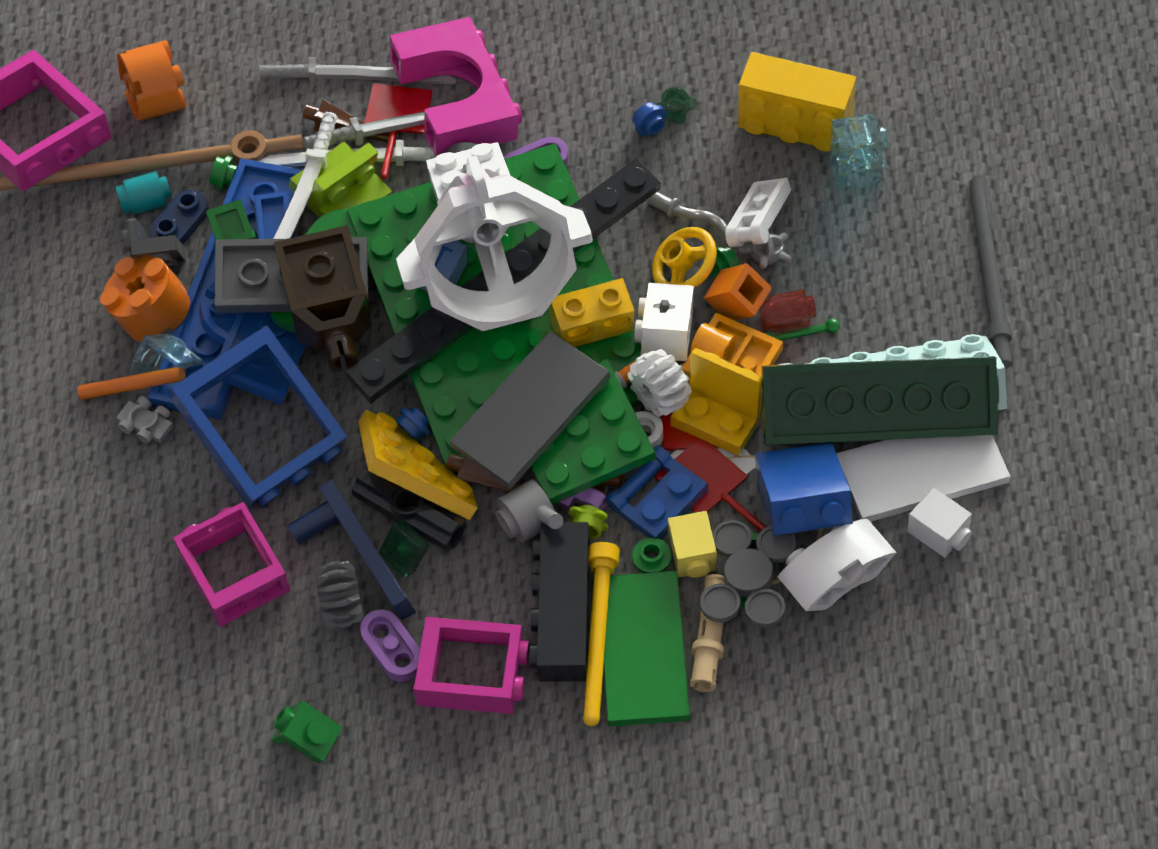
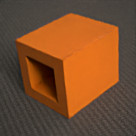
(737, 292)

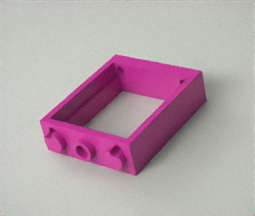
(62, 147)

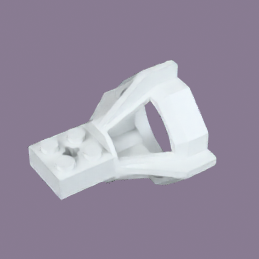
(478, 205)

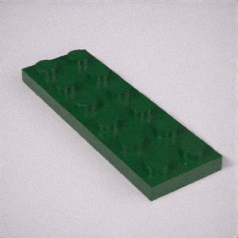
(879, 400)

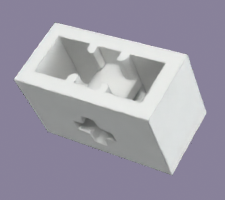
(665, 319)

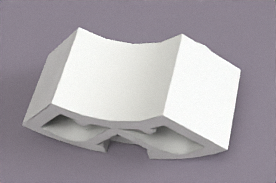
(836, 564)

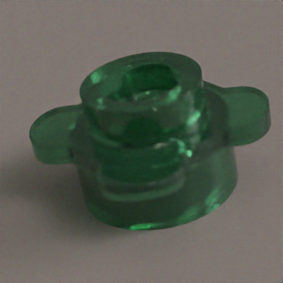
(677, 96)

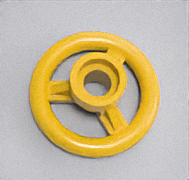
(681, 257)

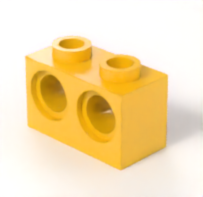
(592, 313)

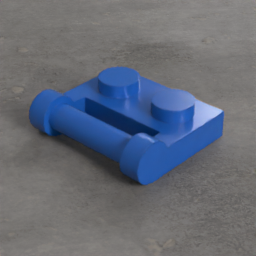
(669, 498)

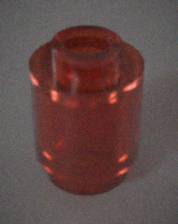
(787, 310)

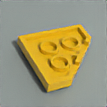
(403, 461)

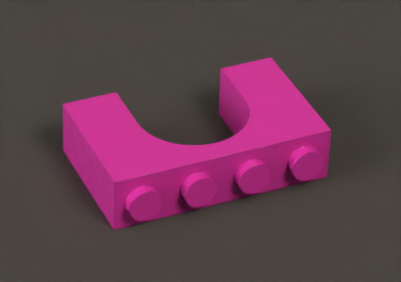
(457, 51)

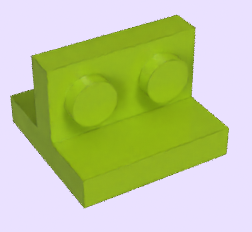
(346, 180)

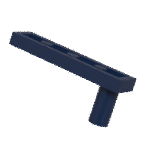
(336, 510)

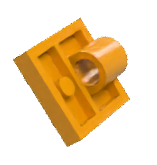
(735, 344)

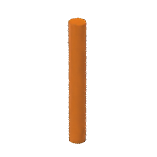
(131, 383)

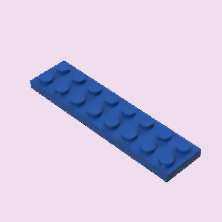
(249, 180)

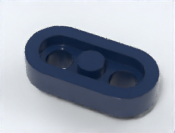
(180, 218)

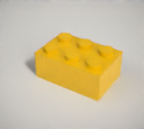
(793, 100)

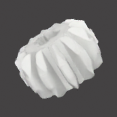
(659, 382)

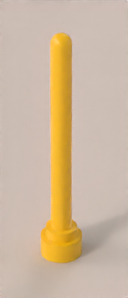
(603, 560)

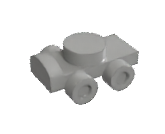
(146, 423)

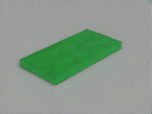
(645, 651)

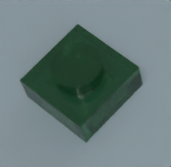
(403, 548)

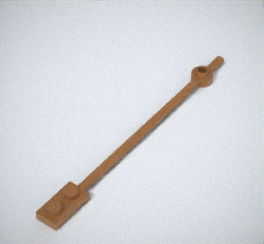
(237, 149)

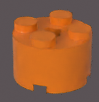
(151, 80)
(145, 297)

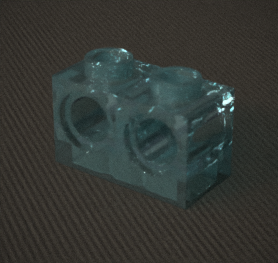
(857, 151)

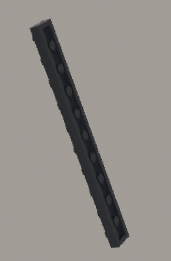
(437, 330)

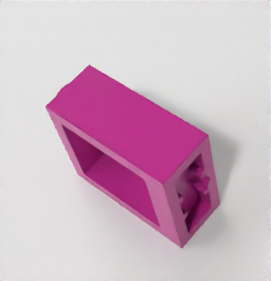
(246, 593)
(469, 697)

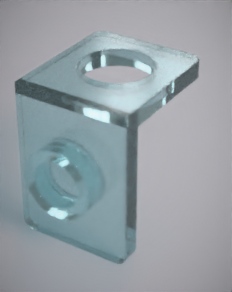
(166, 345)

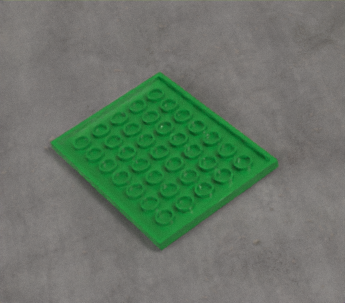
(477, 363)

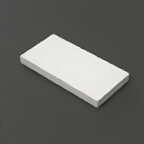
(900, 472)

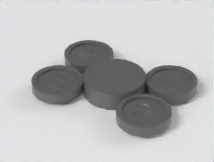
(747, 575)

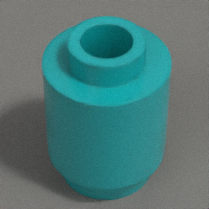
(143, 193)

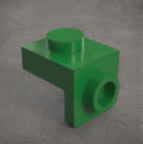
(230, 222)
(306, 730)

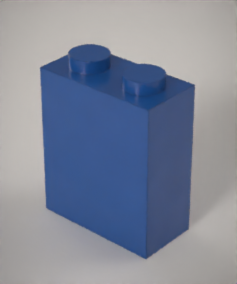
(803, 488)

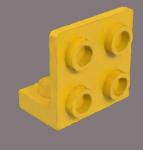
(722, 402)

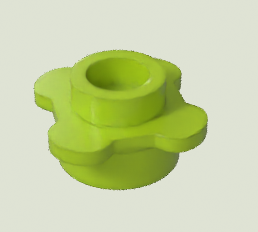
(592, 515)

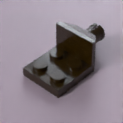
(325, 293)

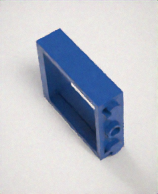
(223, 366)

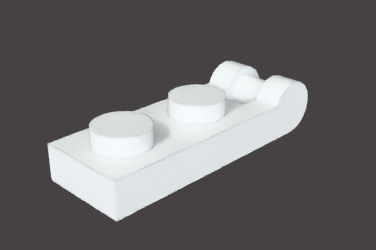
(757, 212)

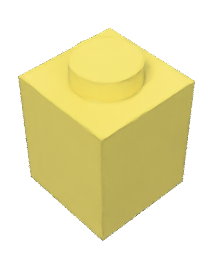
(692, 544)

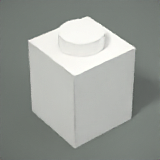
(940, 523)

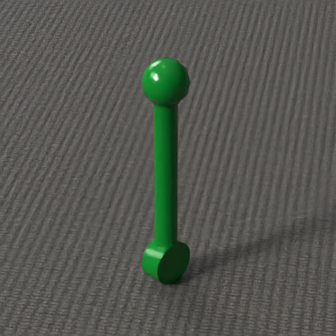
(831, 326)

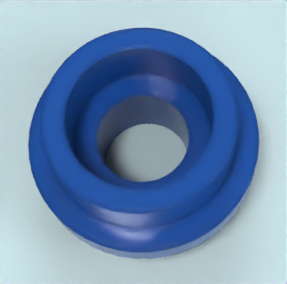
(649, 119)
(413, 422)

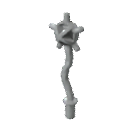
(764, 253)

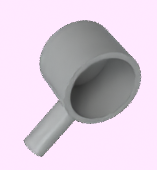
(524, 510)

